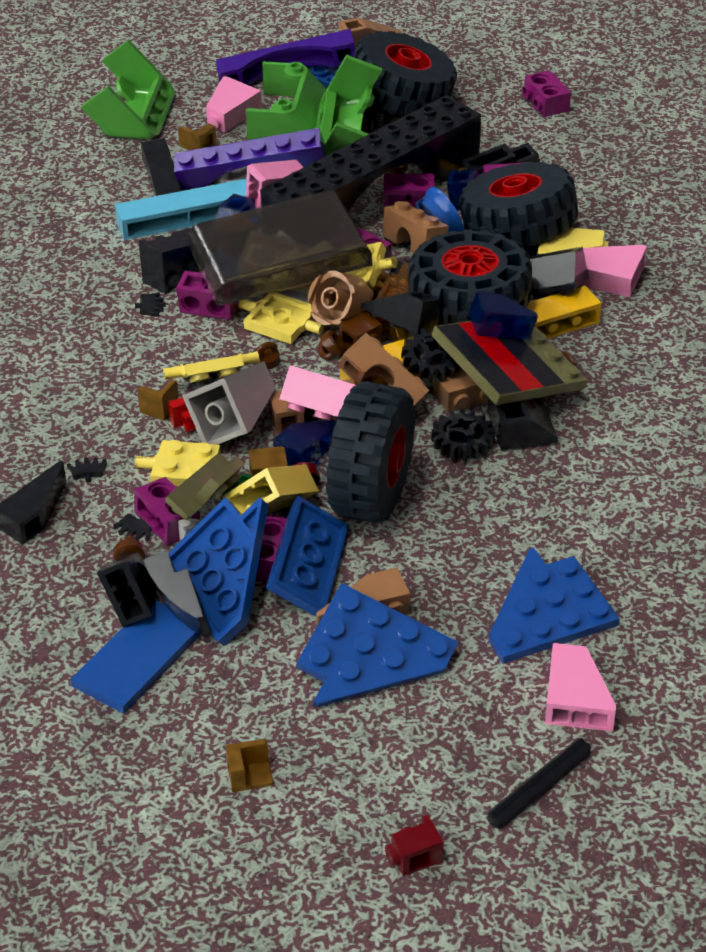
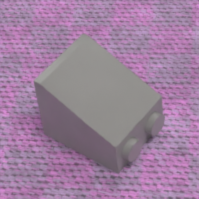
(230, 404)

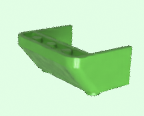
(146, 96)
(345, 102)
(286, 115)

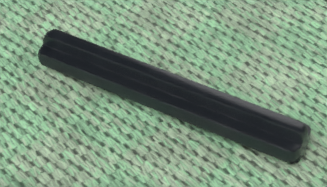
(538, 783)

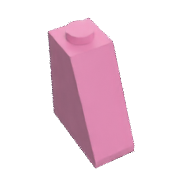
(229, 104)
(263, 174)
(614, 268)
(578, 691)

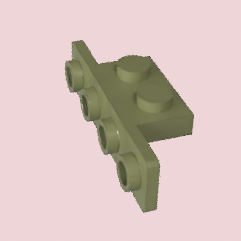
(205, 484)

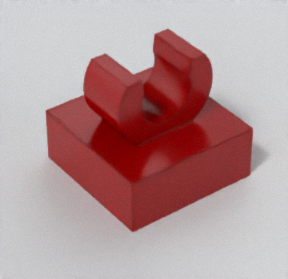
(180, 415)

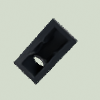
(125, 584)

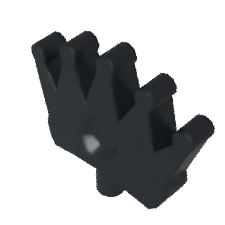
(151, 304)
(87, 470)
(133, 526)

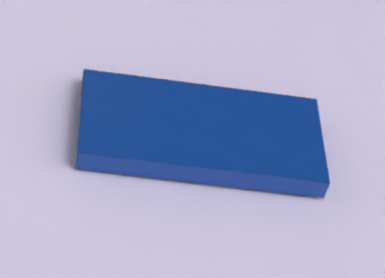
(307, 556)
(134, 659)

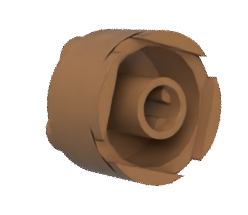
(337, 297)

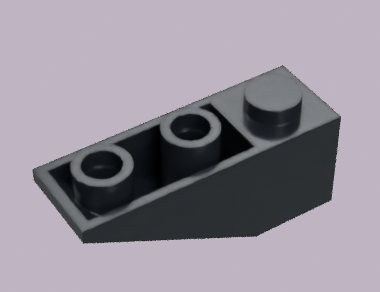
(407, 310)
(31, 507)

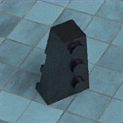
(166, 260)

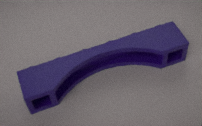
(318, 51)
(204, 165)

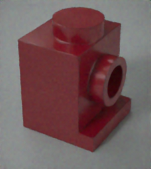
(415, 847)

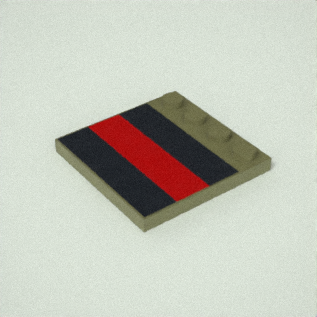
(510, 367)

